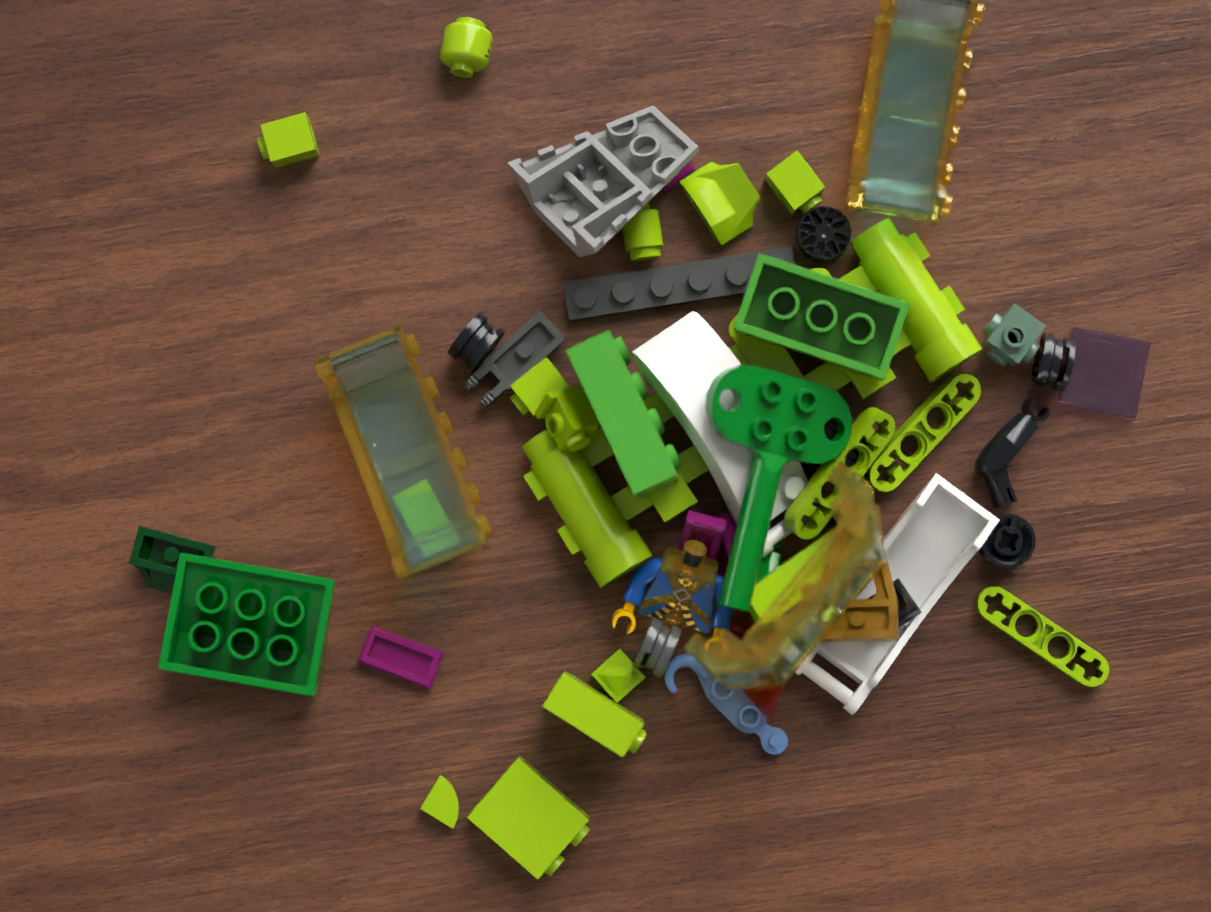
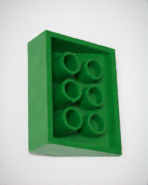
(248, 624)

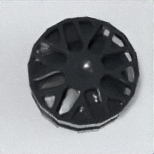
(823, 234)
(475, 342)
(1054, 362)
(1009, 542)

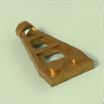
(870, 618)

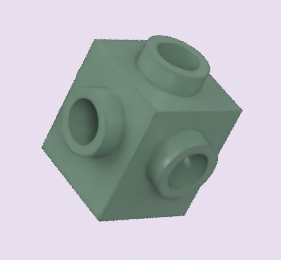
(1024, 330)

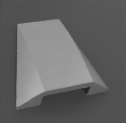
(603, 178)

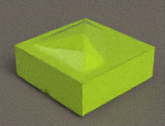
(618, 675)

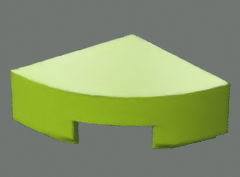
(442, 802)

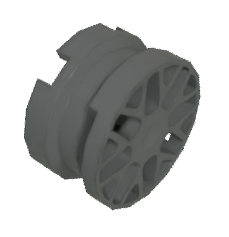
(657, 647)

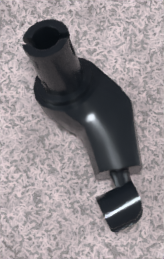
(1002, 448)

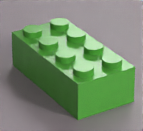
(821, 317)
(623, 415)

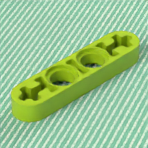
(925, 435)
(867, 455)
(1043, 633)

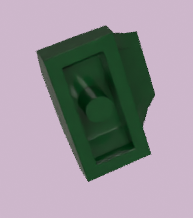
(158, 554)

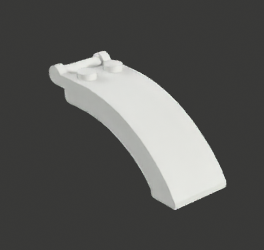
(680, 370)
(926, 554)

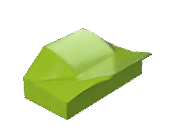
(722, 199)

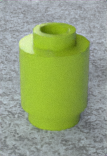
(643, 235)

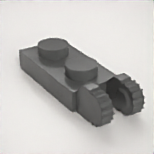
(517, 356)

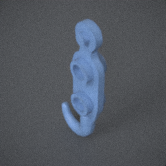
(731, 704)

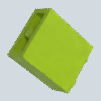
(595, 715)
(530, 818)

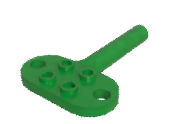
(777, 422)

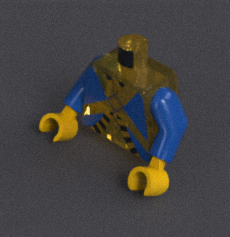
(680, 590)

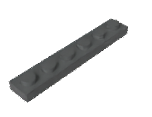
(664, 285)

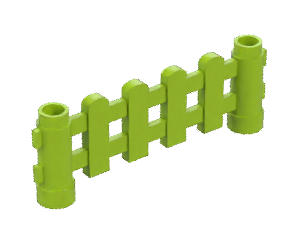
(599, 521)

